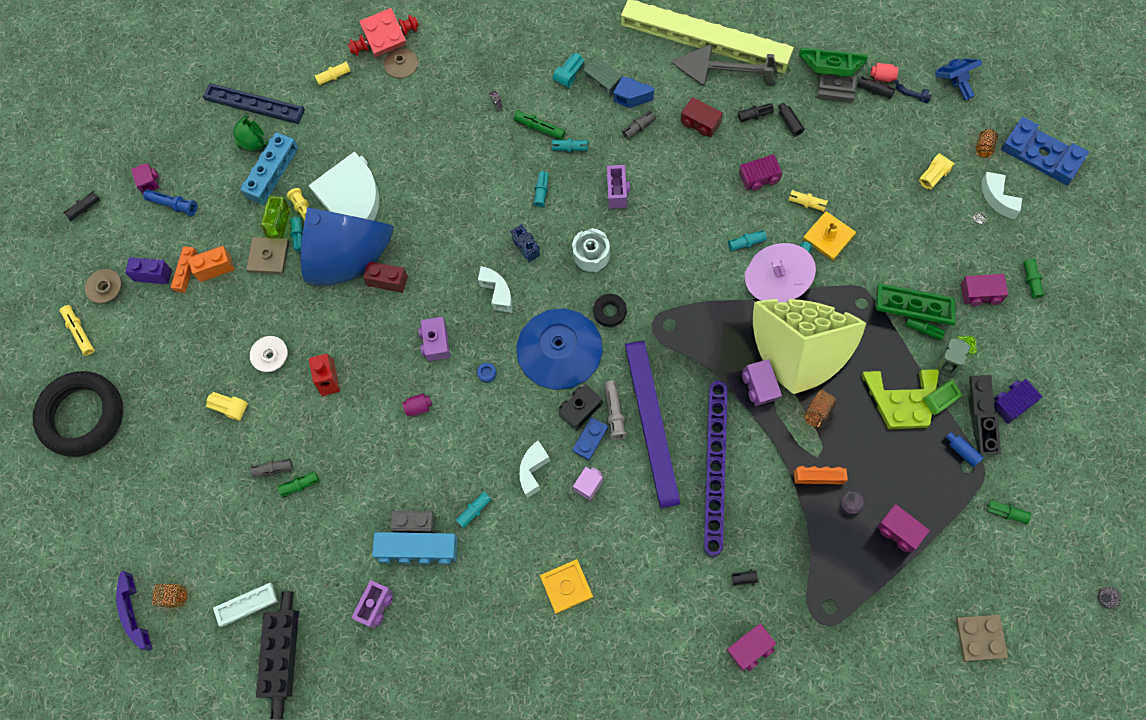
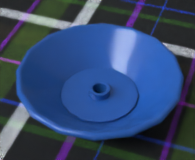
(559, 365)

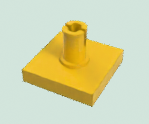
(829, 235)

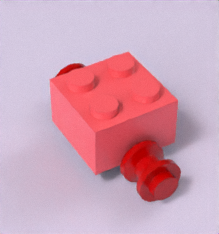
(382, 33)

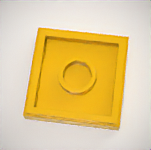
(566, 586)

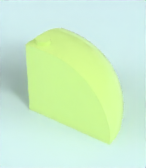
(804, 340)

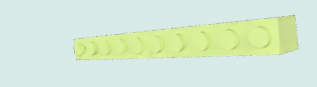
(702, 33)

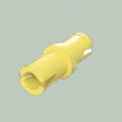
(332, 73)
(808, 200)

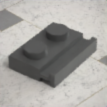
(837, 88)

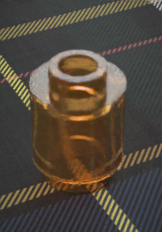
(986, 143)

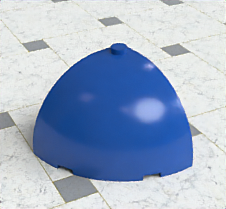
(339, 246)

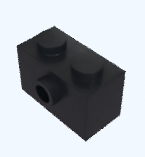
(580, 407)

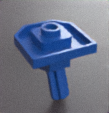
(958, 73)

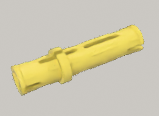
(69, 315)

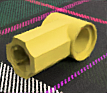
(938, 168)
(230, 407)

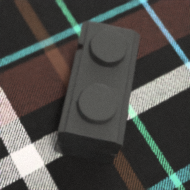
(413, 522)

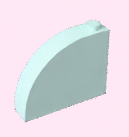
(348, 189)

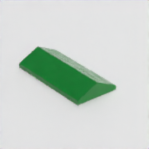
(915, 304)

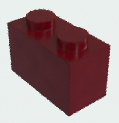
(701, 117)
(385, 277)

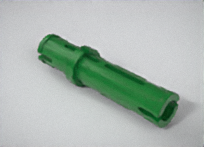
(533, 122)

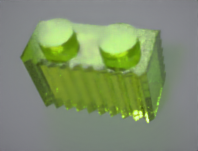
(275, 217)

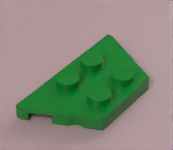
(833, 62)

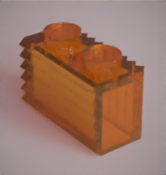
(820, 409)

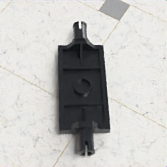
(278, 655)

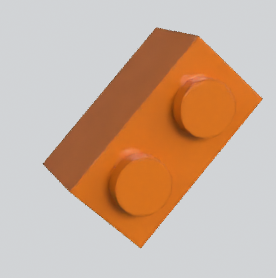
(211, 263)

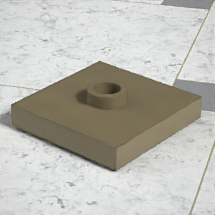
(267, 255)

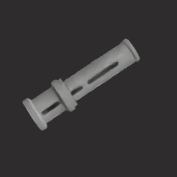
(615, 417)

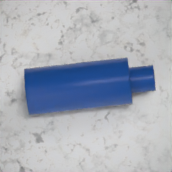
(964, 449)

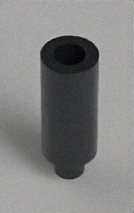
(791, 120)

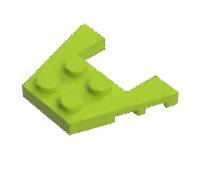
(903, 407)

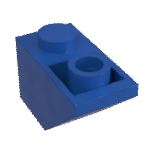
(632, 93)

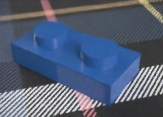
(590, 438)

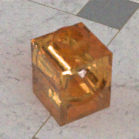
(169, 595)

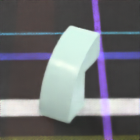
(993, 189)
(501, 298)
(532, 460)

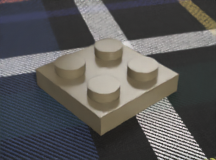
(981, 638)

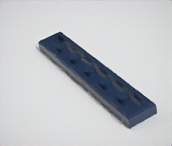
(254, 103)

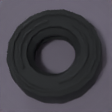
(614, 320)

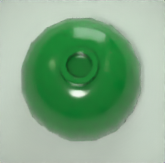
(248, 134)

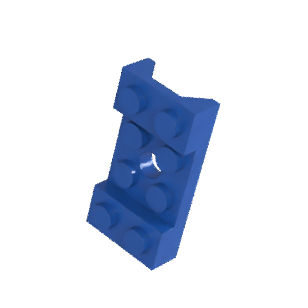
(1061, 160)

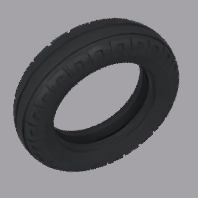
(54, 394)

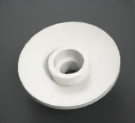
(264, 347)

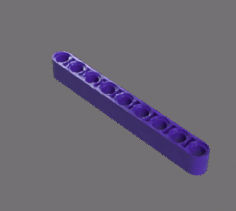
(652, 425)
(715, 477)

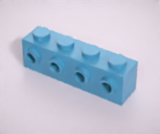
(269, 168)
(415, 547)

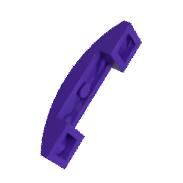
(125, 588)

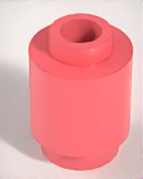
(884, 72)

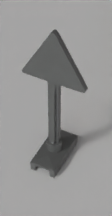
(698, 62)

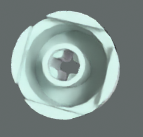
(591, 250)

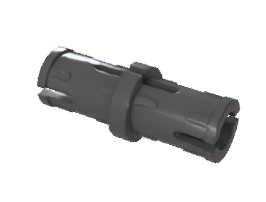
(638, 125)
(271, 468)

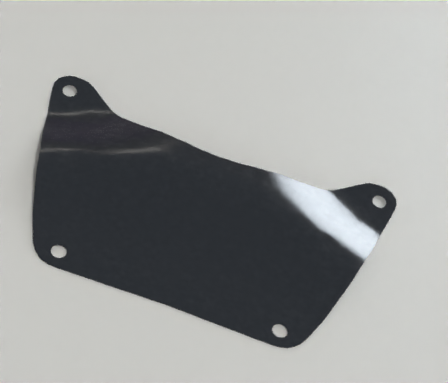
(882, 464)

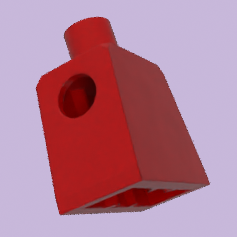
(324, 371)

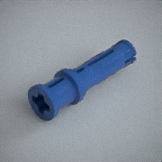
(176, 203)

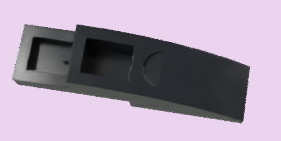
(983, 415)

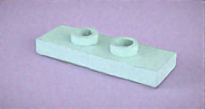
(245, 605)

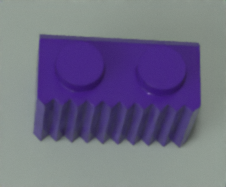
(148, 270)
(1017, 400)

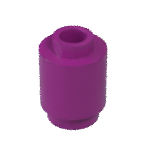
(417, 405)

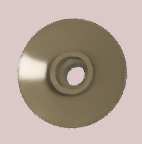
(402, 68)
(98, 281)

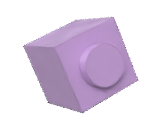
(588, 483)

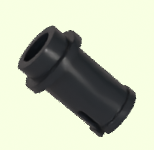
(743, 578)

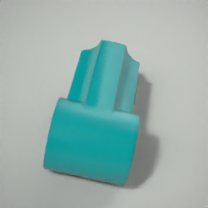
(567, 73)

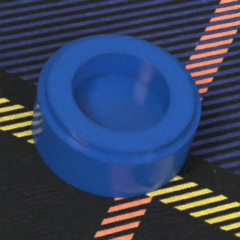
(486, 372)

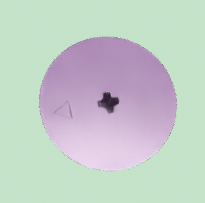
(780, 272)

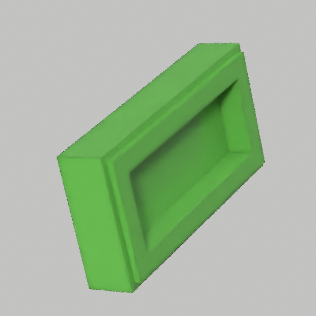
(942, 397)

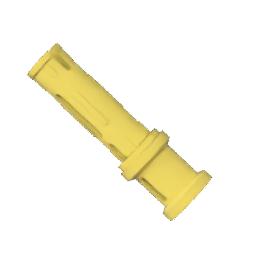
(300, 204)

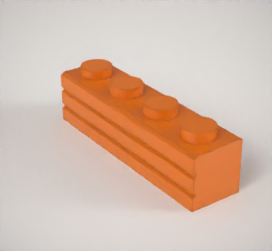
(183, 270)
(820, 475)

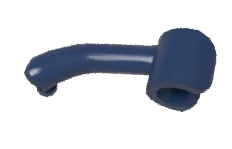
(923, 97)

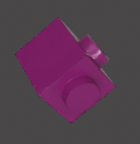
(145, 177)

